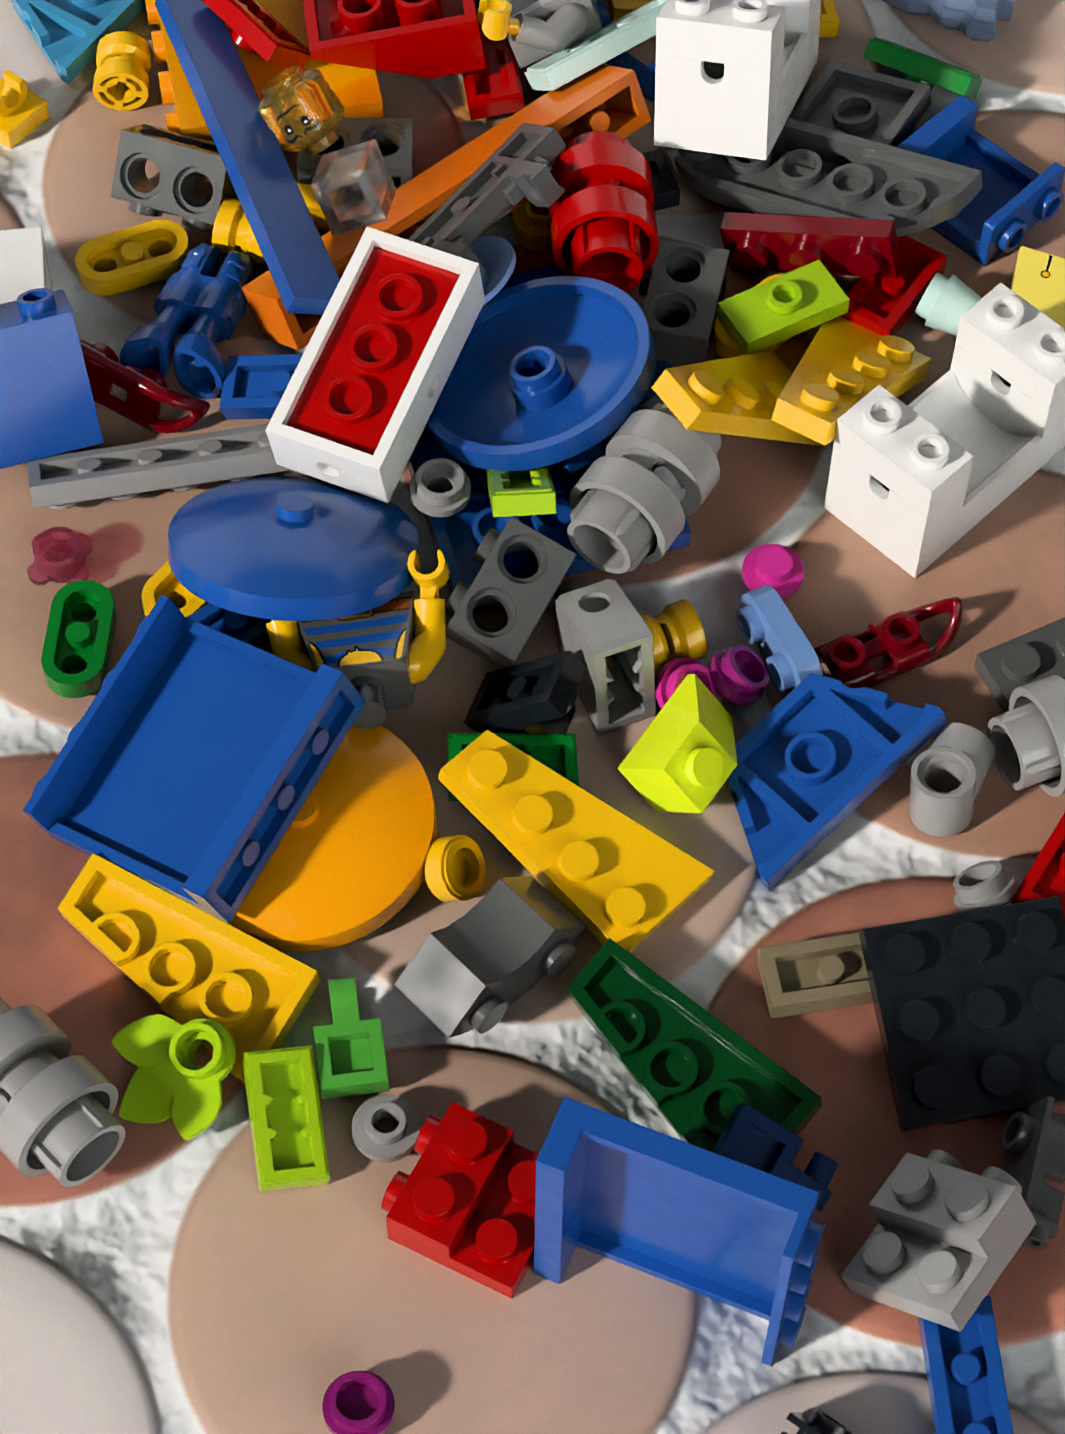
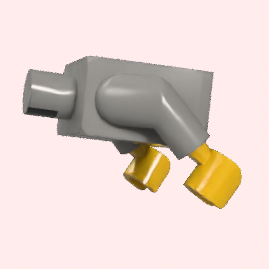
(538, 26)

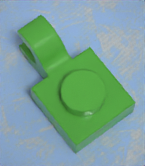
(350, 1049)

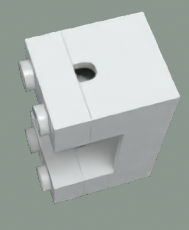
(731, 72)
(941, 464)

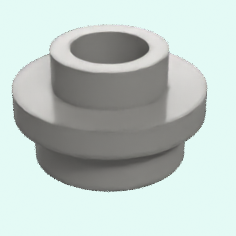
(440, 475)
(984, 886)
(385, 1146)

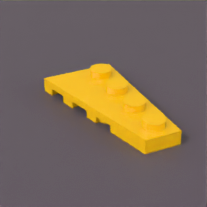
(839, 371)
(729, 396)
(578, 847)
(189, 958)

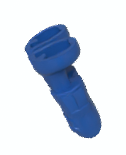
(201, 309)

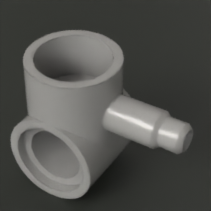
(956, 766)

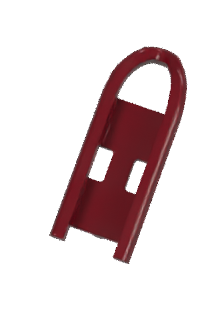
(144, 388)
(895, 635)

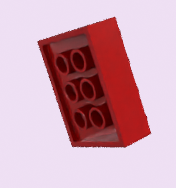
(396, 35)

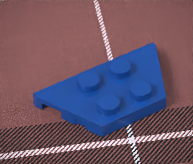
(817, 764)

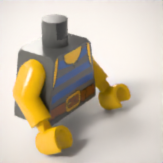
(377, 649)

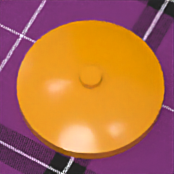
(349, 851)

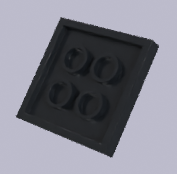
(971, 1011)

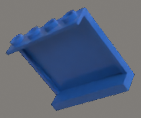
(194, 759)
(675, 1217)

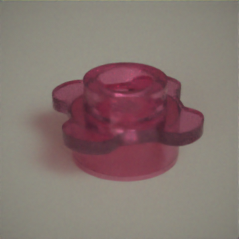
(56, 544)

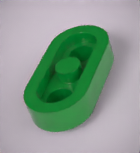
(76, 643)

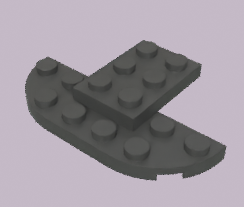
(841, 159)

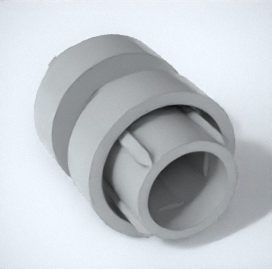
(640, 492)
(1032, 736)
(52, 1104)

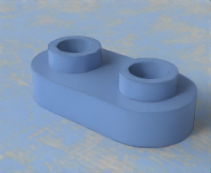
(772, 627)

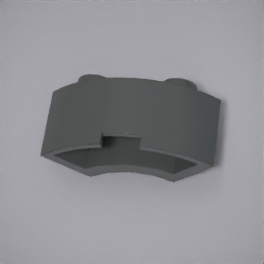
(490, 956)

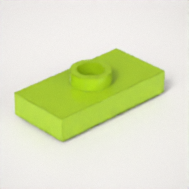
(782, 307)
(521, 492)
(285, 1118)

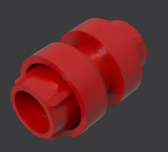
(606, 215)

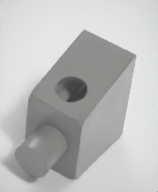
(599, 624)

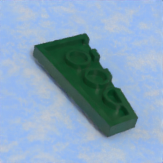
(682, 1053)

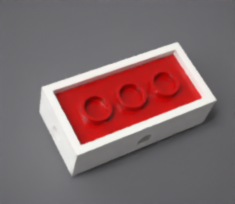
(376, 364)

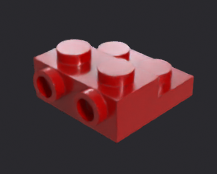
(467, 1200)

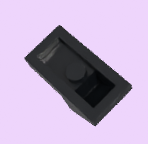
(528, 697)

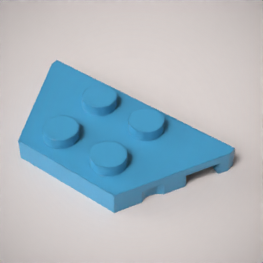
(72, 28)

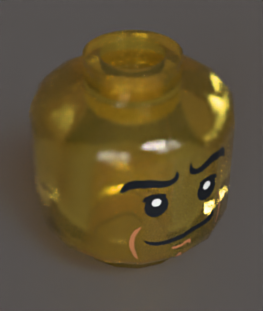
(301, 109)

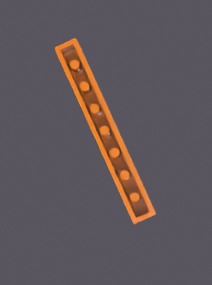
(596, 101)

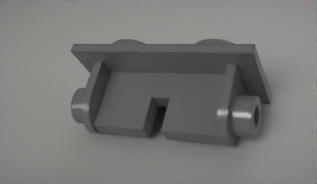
(1034, 1150)

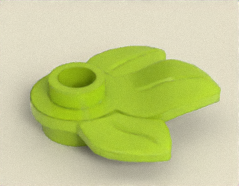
(168, 1076)

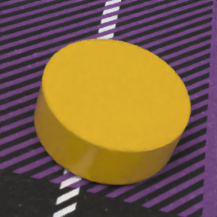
(454, 868)

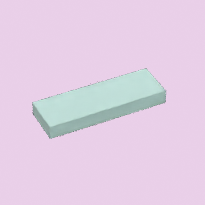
(595, 49)

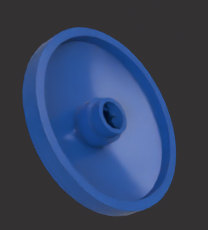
(545, 374)
(291, 548)

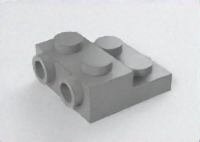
(939, 1238)

